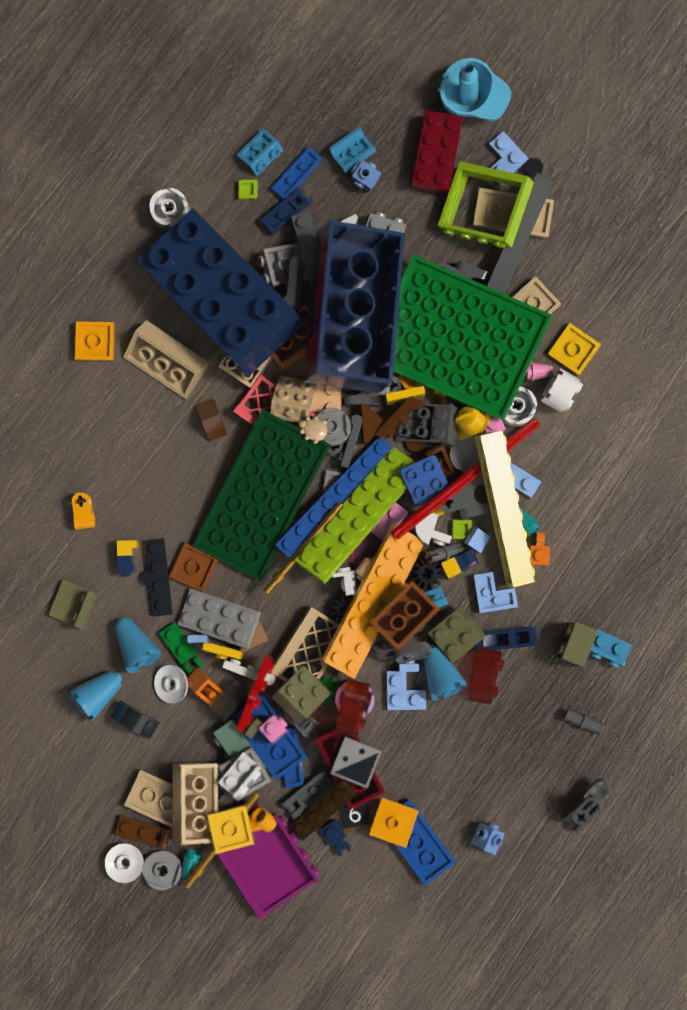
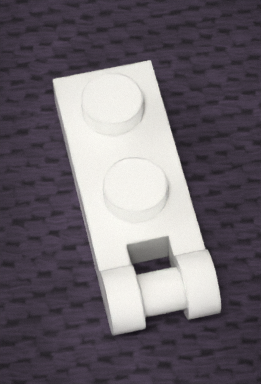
(250, 672)

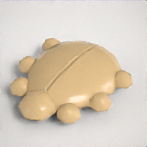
(313, 429)

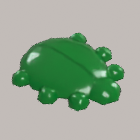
(331, 686)

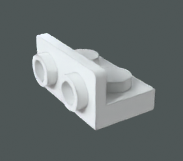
(349, 583)
(240, 775)

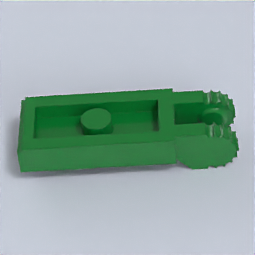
(180, 647)

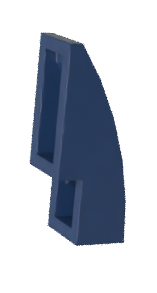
(509, 639)

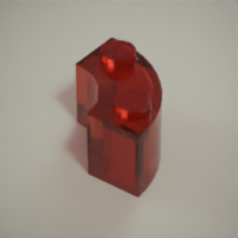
(485, 675)
(352, 708)

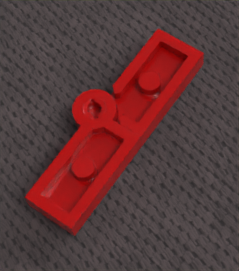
(259, 686)

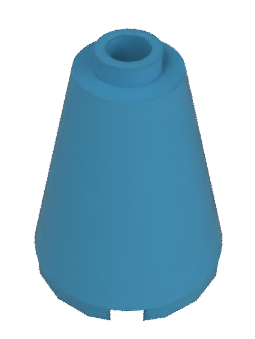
(135, 646)
(442, 675)
(96, 693)

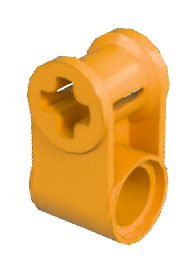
(83, 515)

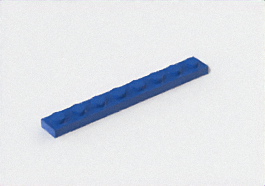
(337, 493)

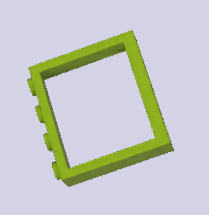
(458, 185)

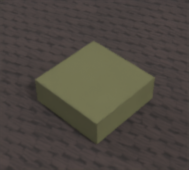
(254, 728)

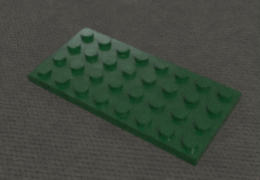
(261, 495)

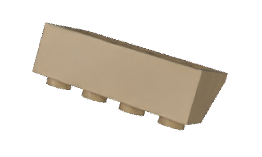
(165, 359)
(193, 798)

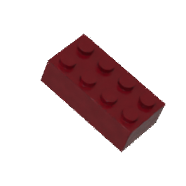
(437, 152)
(330, 746)

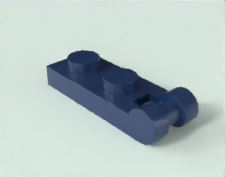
(282, 213)

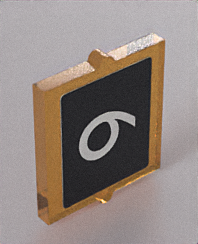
(357, 818)

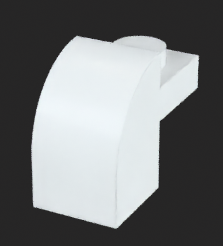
(425, 531)

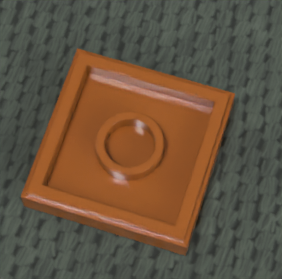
(193, 567)

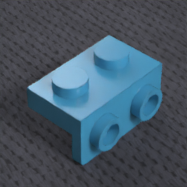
(351, 150)

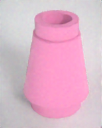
(539, 371)

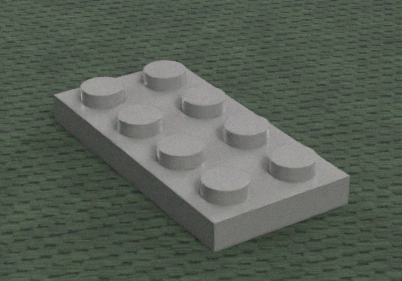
(219, 618)

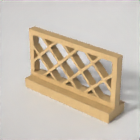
(297, 638)

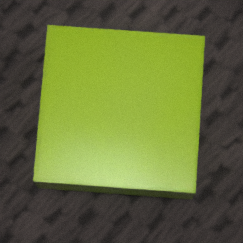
(247, 189)
(461, 529)

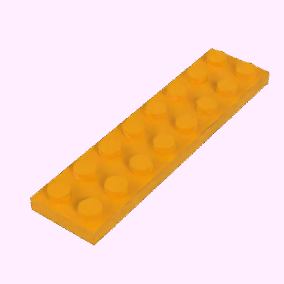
(375, 592)

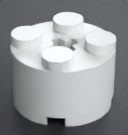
(168, 198)
(560, 391)
(526, 411)

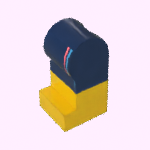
(125, 557)
(459, 563)

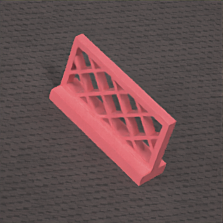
(248, 414)

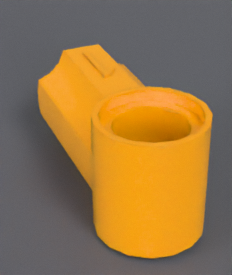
(261, 820)

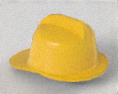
(471, 422)

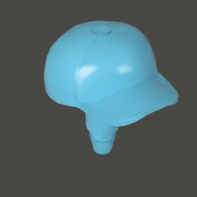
(473, 90)

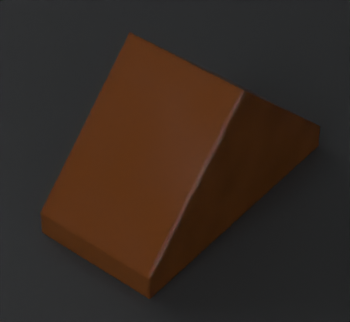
(211, 420)
(371, 423)
(443, 459)

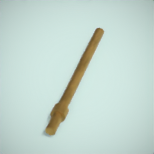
(278, 577)
(198, 870)

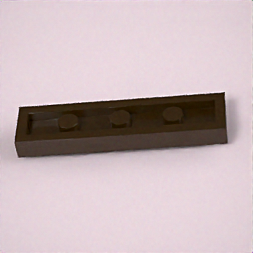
(323, 810)

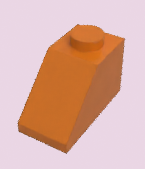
(204, 686)

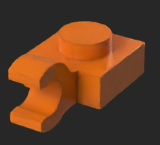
(540, 554)

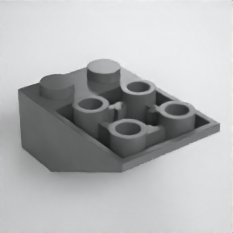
(432, 423)

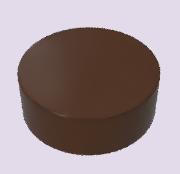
(415, 447)

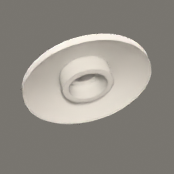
(165, 685)
(117, 870)

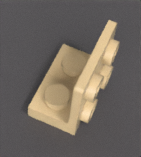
(292, 399)

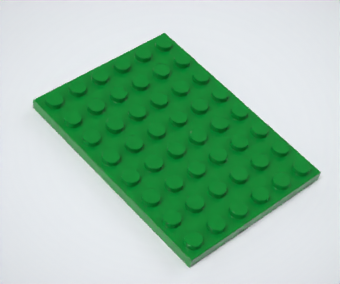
(464, 337)

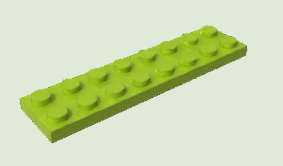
(357, 517)

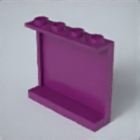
(270, 868)

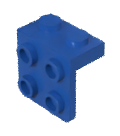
(424, 479)

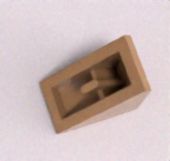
(258, 638)

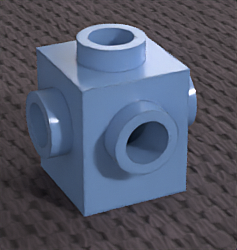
(365, 182)
(488, 837)

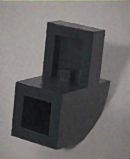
(134, 719)

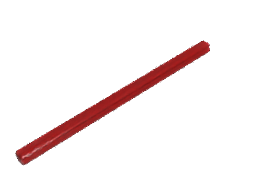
(458, 484)

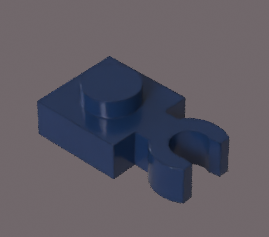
(334, 834)

